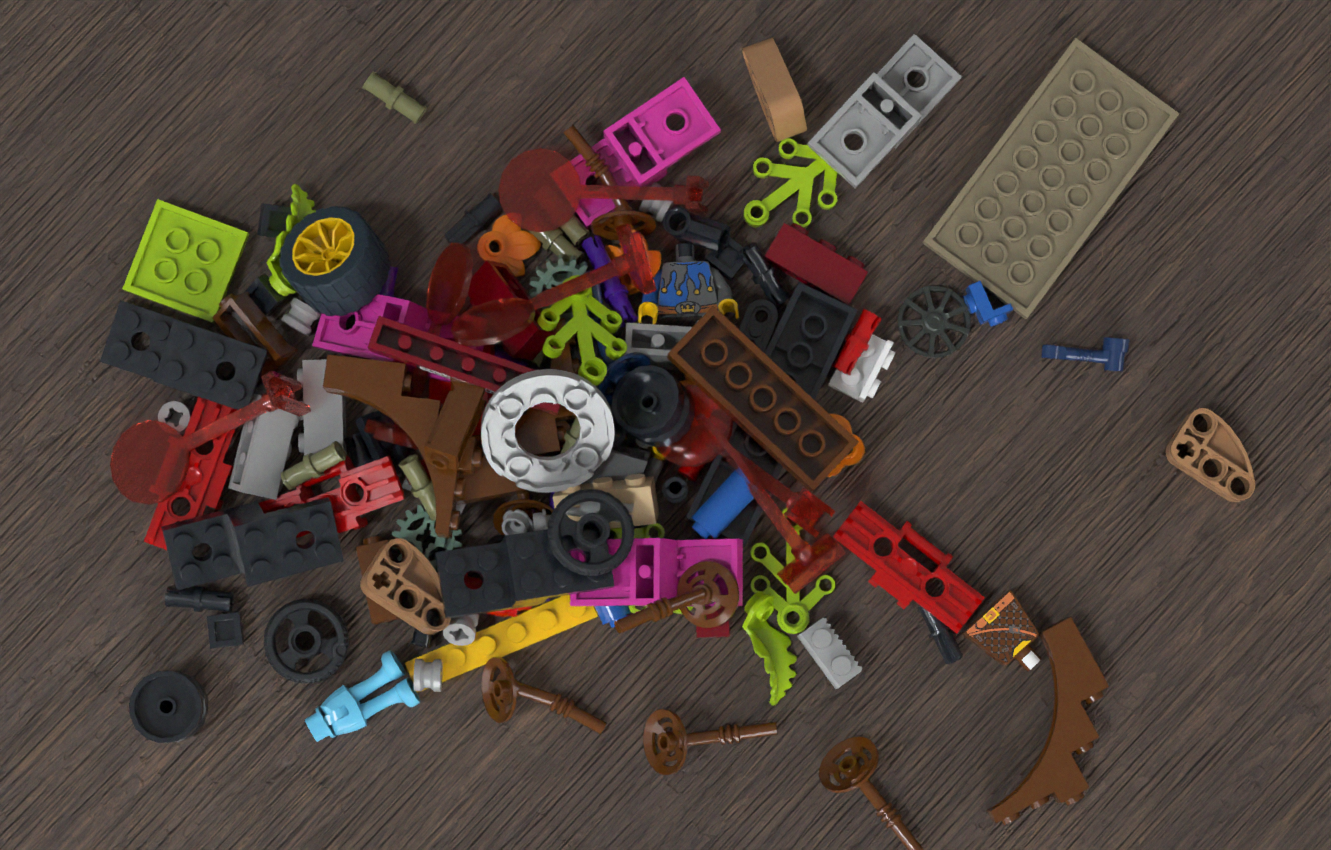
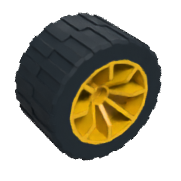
(335, 261)

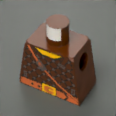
(1005, 633)

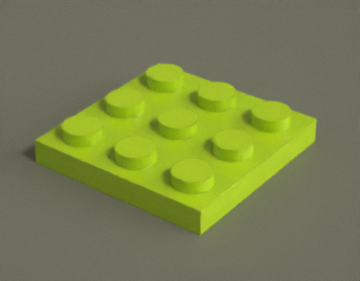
(185, 261)

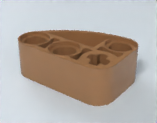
(775, 89)
(1215, 444)
(412, 576)

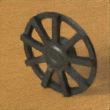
(934, 321)

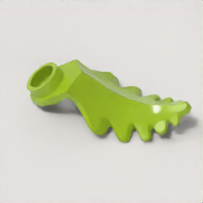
(300, 208)
(769, 644)

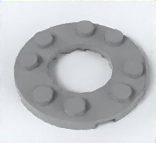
(554, 472)

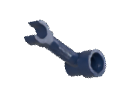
(1111, 355)

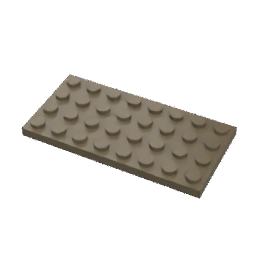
(1050, 178)

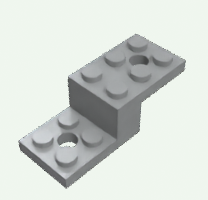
(884, 111)

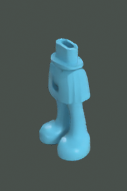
(344, 712)

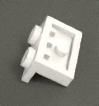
(863, 377)

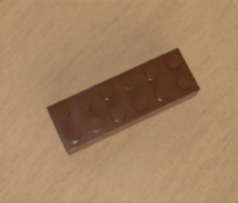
(762, 399)

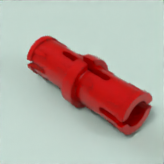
(856, 342)

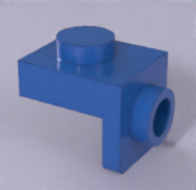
(979, 303)

